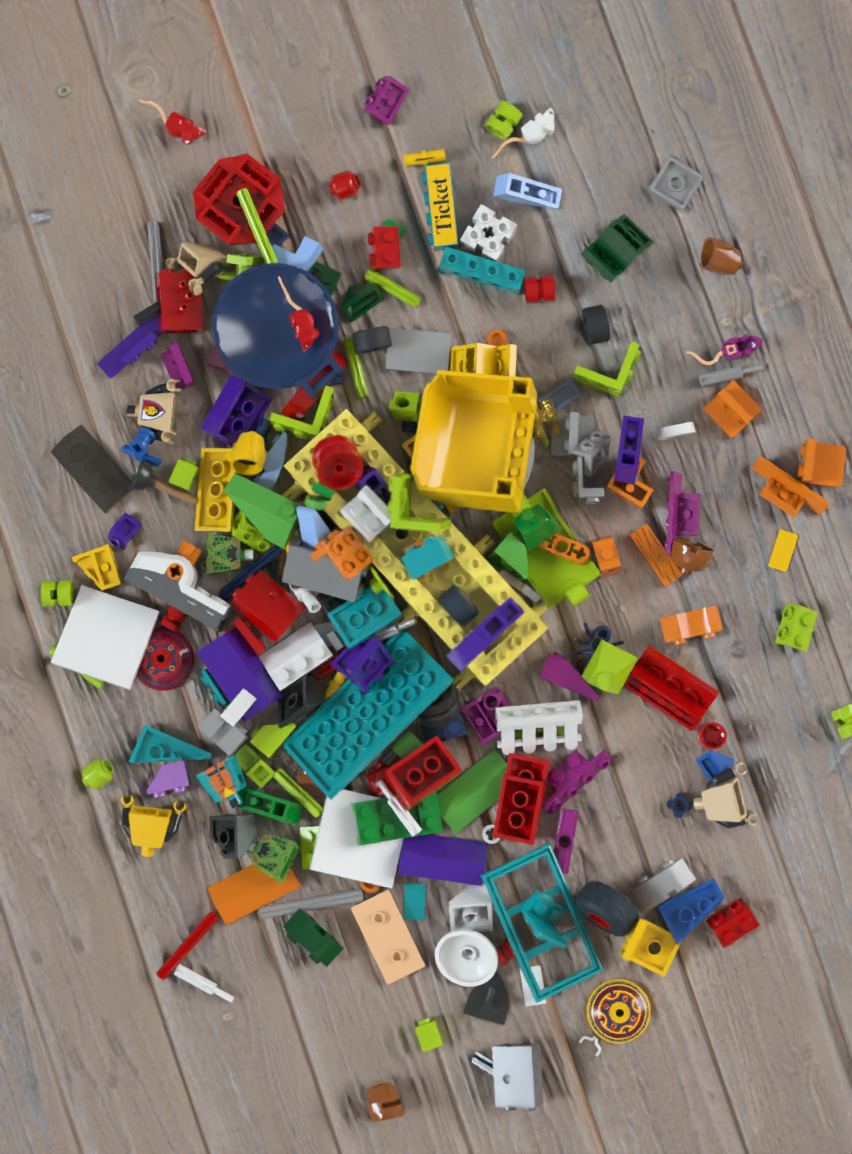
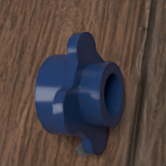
(685, 805)

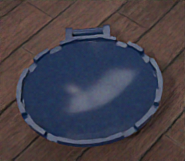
(257, 333)

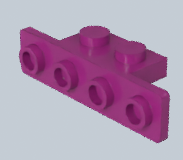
(683, 511)
(572, 776)

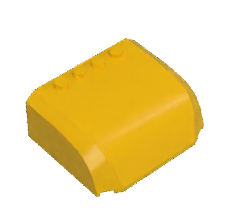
(474, 440)

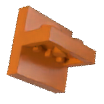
(732, 409)

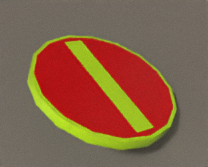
(379, 583)

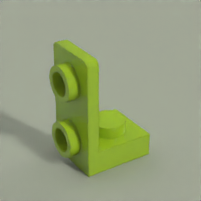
(249, 534)

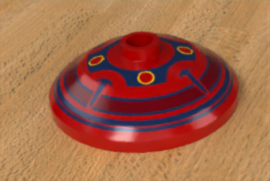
(177, 662)

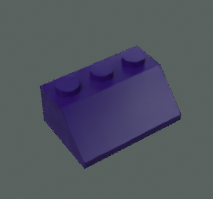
(236, 411)

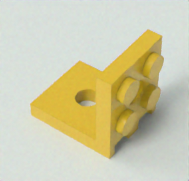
(637, 943)

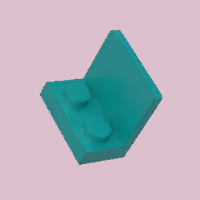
(541, 914)

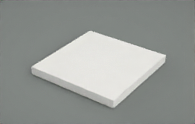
(105, 637)
(337, 846)

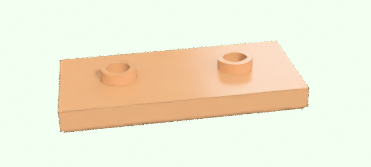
(388, 937)

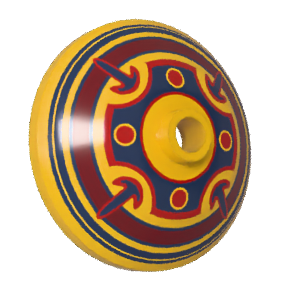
(609, 998)

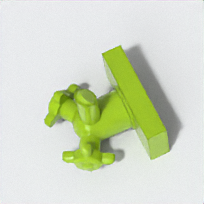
(242, 262)

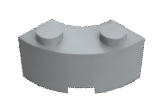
(663, 884)

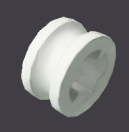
(485, 836)

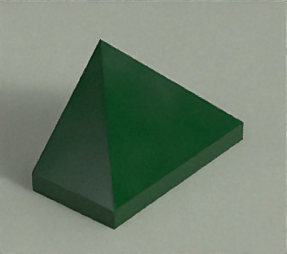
(360, 300)

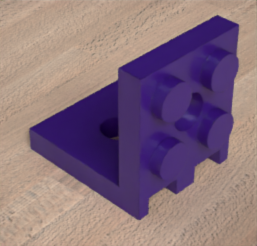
(363, 663)

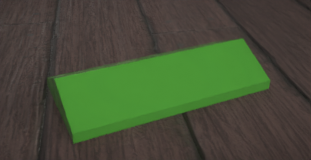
(472, 792)

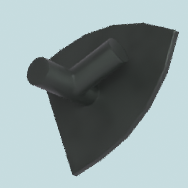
(488, 1001)

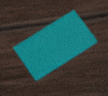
(414, 901)

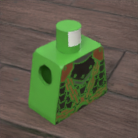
(225, 554)
(274, 856)

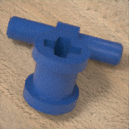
(139, 447)

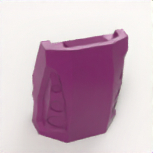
(482, 713)

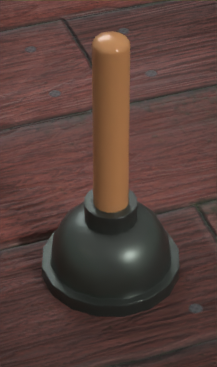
(144, 478)

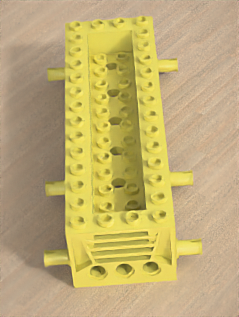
(465, 570)

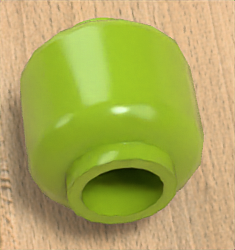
(97, 774)

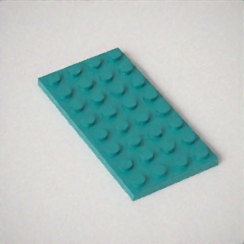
(358, 725)

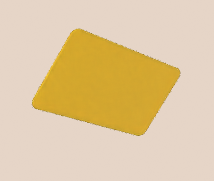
(783, 550)

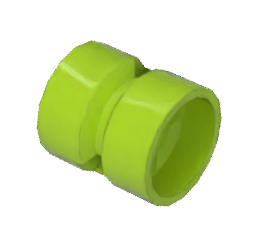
(508, 114)
(64, 596)
(843, 717)

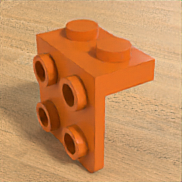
(822, 463)
(344, 551)

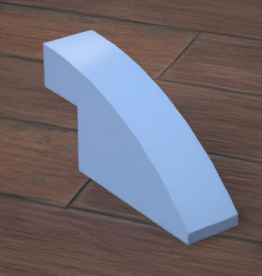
(305, 256)

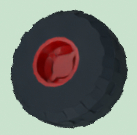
(607, 908)

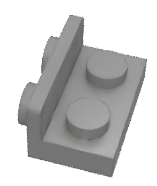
(595, 451)

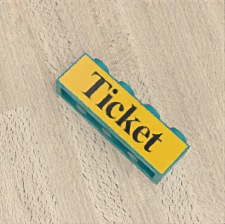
(441, 206)

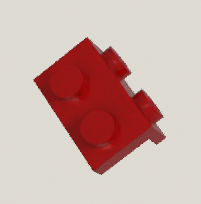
(385, 248)
(255, 642)
(732, 922)

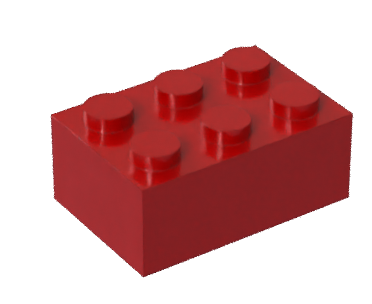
(422, 773)

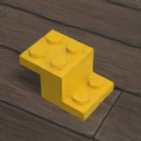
(484, 359)

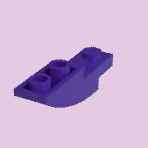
(485, 634)

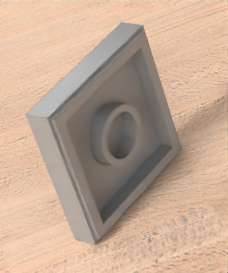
(676, 183)

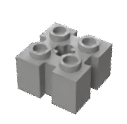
(222, 733)

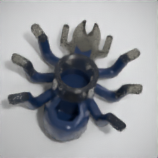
(599, 634)

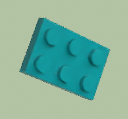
(364, 617)

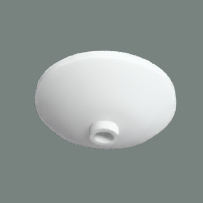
(464, 966)

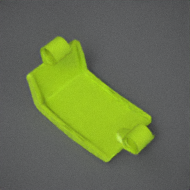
(549, 574)

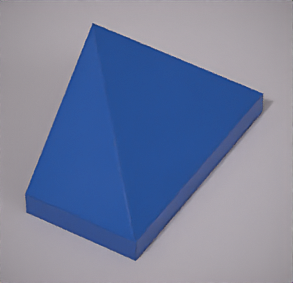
(714, 762)

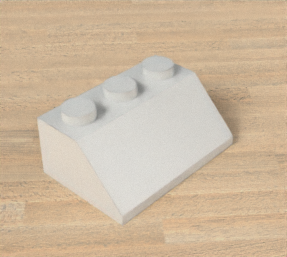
(296, 656)

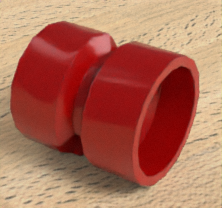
(539, 289)
(711, 736)

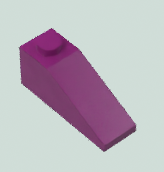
(563, 674)

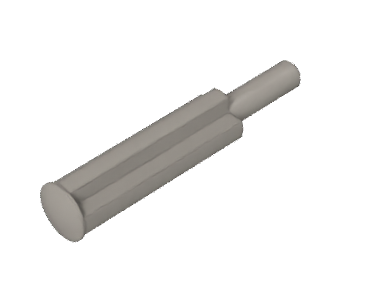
(727, 374)
(393, 629)

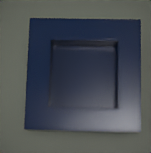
(277, 235)

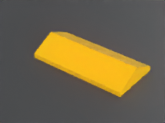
(213, 506)

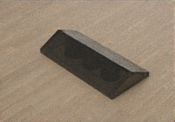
(92, 468)

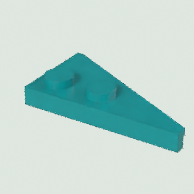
(160, 747)

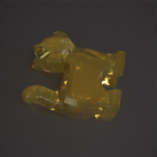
(546, 416)

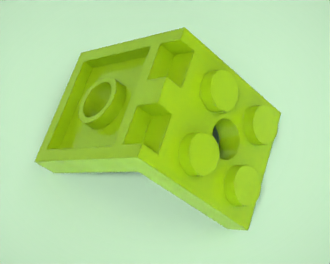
(608, 384)
(304, 430)
(400, 508)

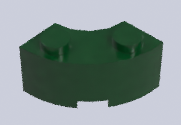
(312, 937)

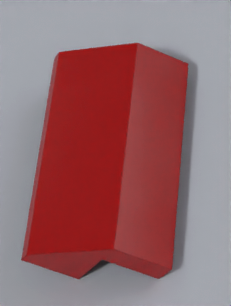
(670, 688)

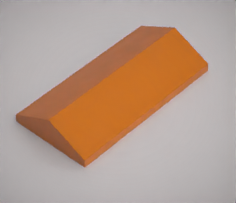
(248, 892)

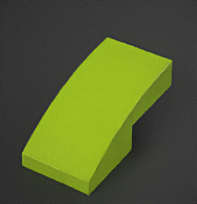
(254, 765)

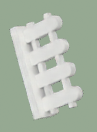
(536, 716)

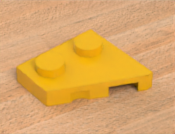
(100, 567)

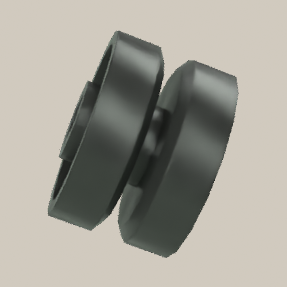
(442, 709)

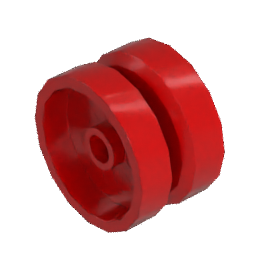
(337, 462)

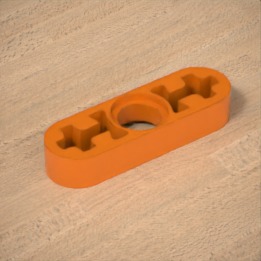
(578, 547)

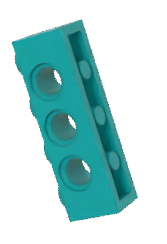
(482, 270)

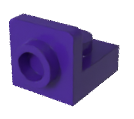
(123, 531)

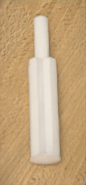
(400, 810)
(201, 982)

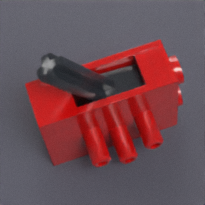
(175, 306)

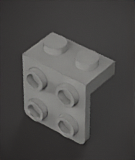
(588, 495)

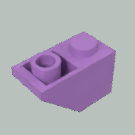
(170, 777)

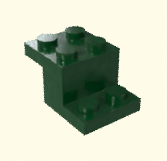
(617, 248)

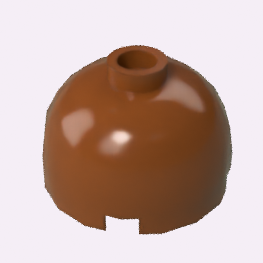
(690, 555)

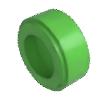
(315, 502)

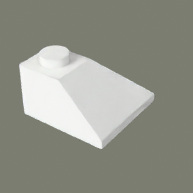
(471, 910)

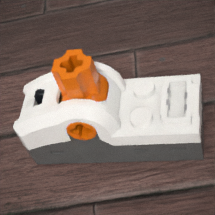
(156, 575)

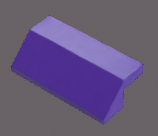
(238, 667)
(443, 859)

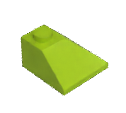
(609, 667)

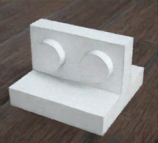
(367, 514)

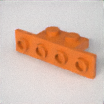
(786, 491)

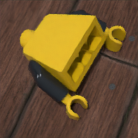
(149, 825)

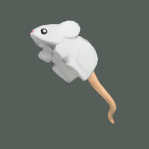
(534, 131)

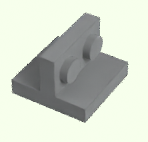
(573, 430)

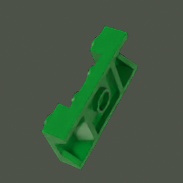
(379, 822)

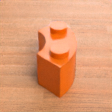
(691, 624)

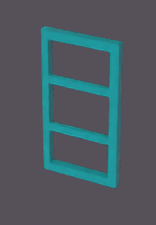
(504, 914)

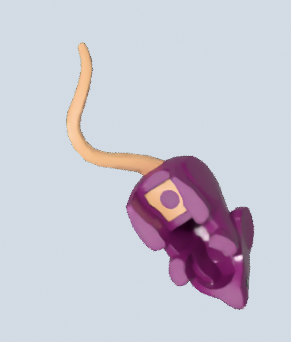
(734, 349)

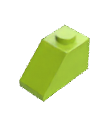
(270, 737)

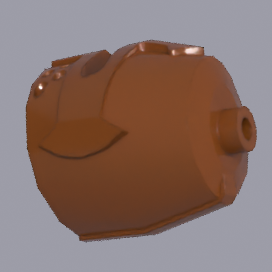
(720, 257)
(384, 1101)

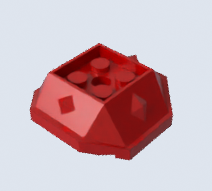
(218, 191)

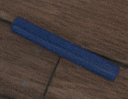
(261, 563)

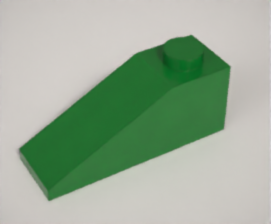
(270, 806)

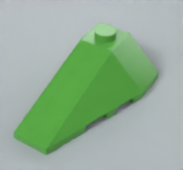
(266, 510)

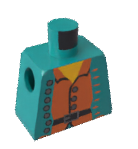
(224, 781)

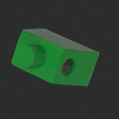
(535, 526)

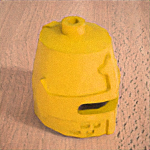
(248, 448)

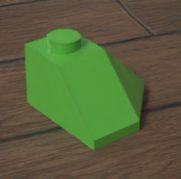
(510, 556)

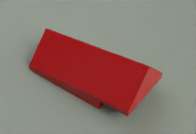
(521, 798)

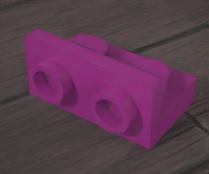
(386, 99)
(177, 367)

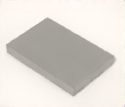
(418, 351)

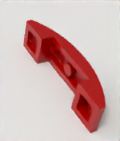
(300, 401)

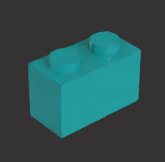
(427, 557)

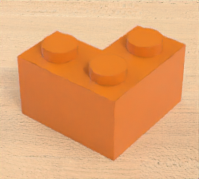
(634, 494)

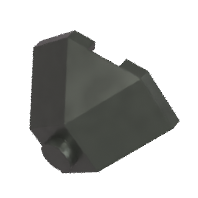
(233, 834)

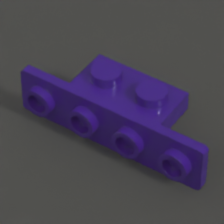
(129, 349)

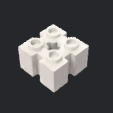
(485, 221)

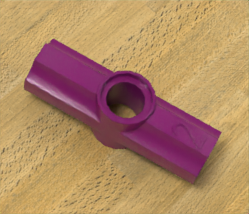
(566, 827)

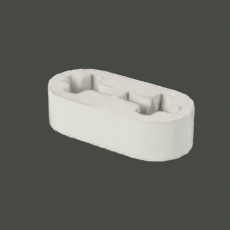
(675, 431)

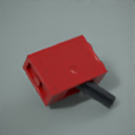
(267, 603)

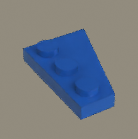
(690, 908)

